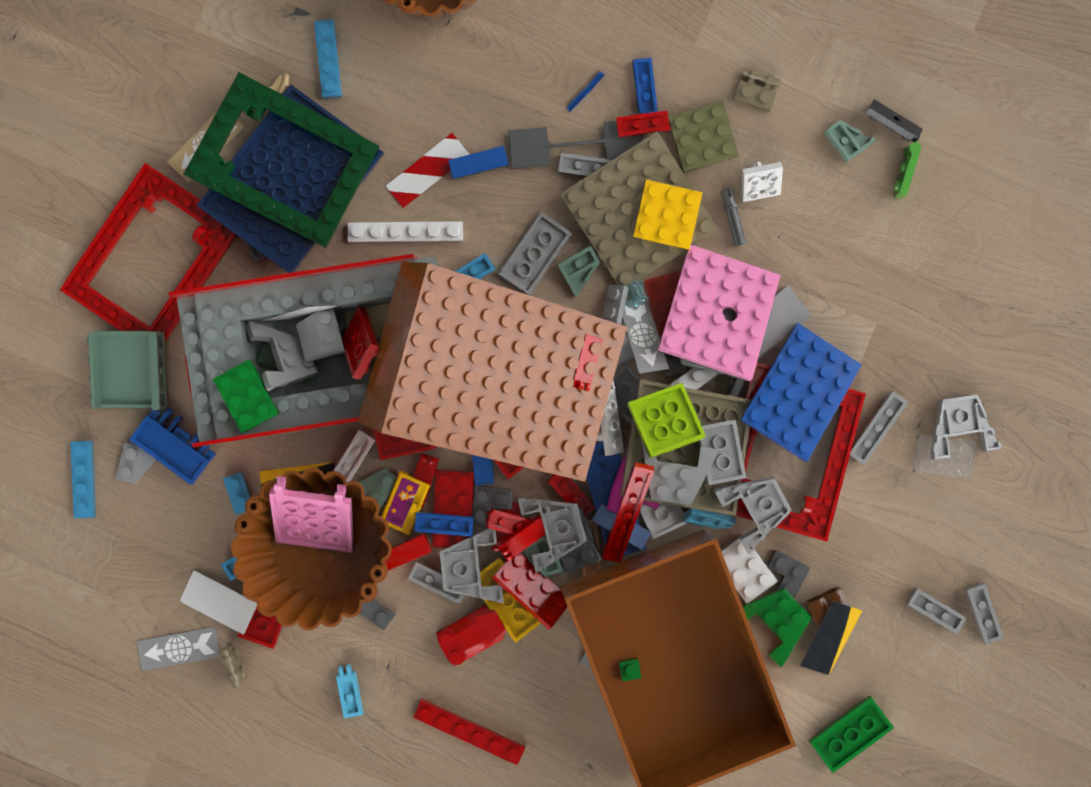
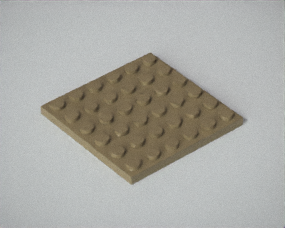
(609, 204)
(710, 409)

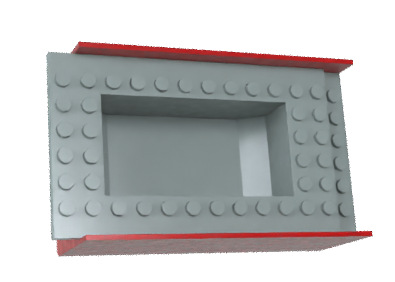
(218, 340)

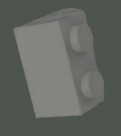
(320, 335)

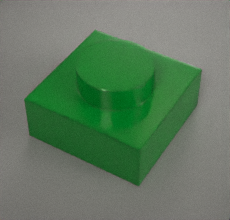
(629, 669)

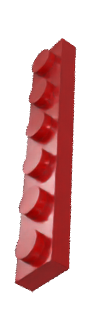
(628, 512)
(469, 731)

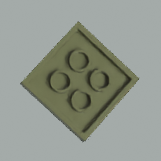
(703, 136)

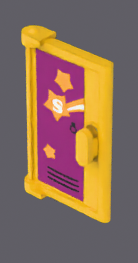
(401, 505)

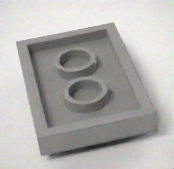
(729, 460)

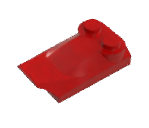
(470, 635)

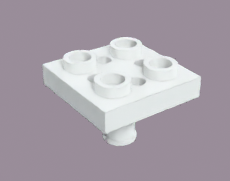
(761, 181)

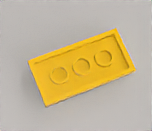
(511, 612)

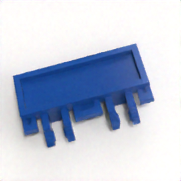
(171, 445)

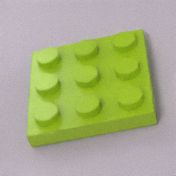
(666, 420)

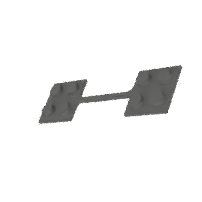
(532, 147)

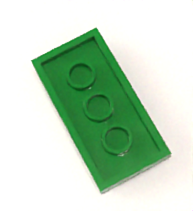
(851, 734)

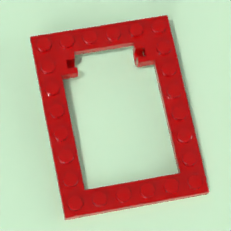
(143, 192)
(818, 514)

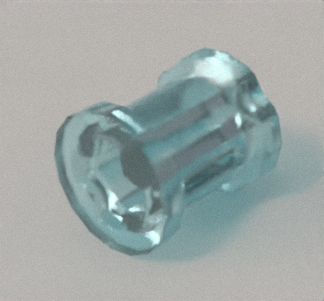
(638, 293)

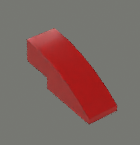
(408, 551)

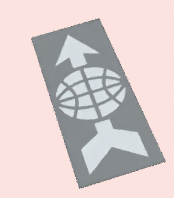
(643, 338)
(178, 648)

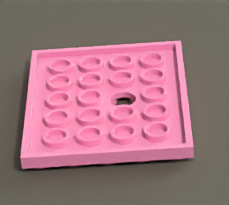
(695, 320)

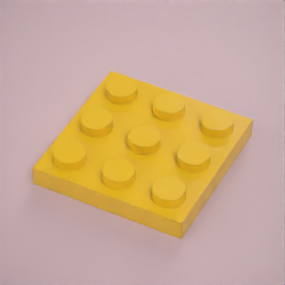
(667, 214)

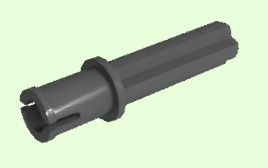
(733, 217)

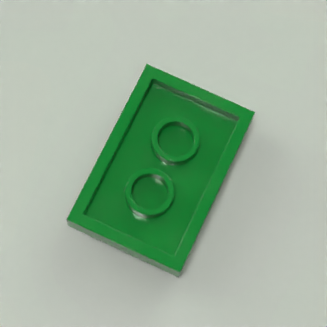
(246, 396)

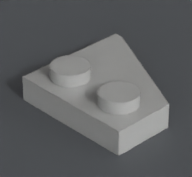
(133, 463)

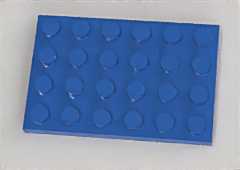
(801, 392)

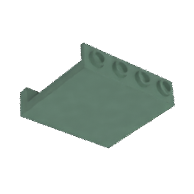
(127, 369)

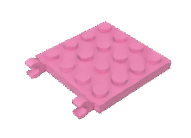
(312, 518)

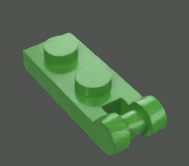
(907, 170)

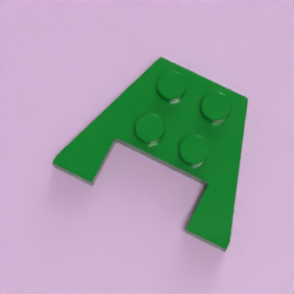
(783, 617)

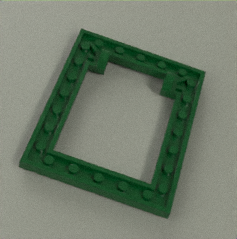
(214, 172)

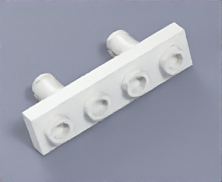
(610, 426)

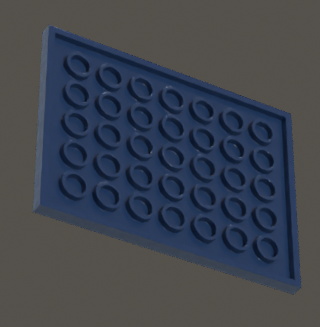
(289, 168)

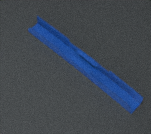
(586, 91)

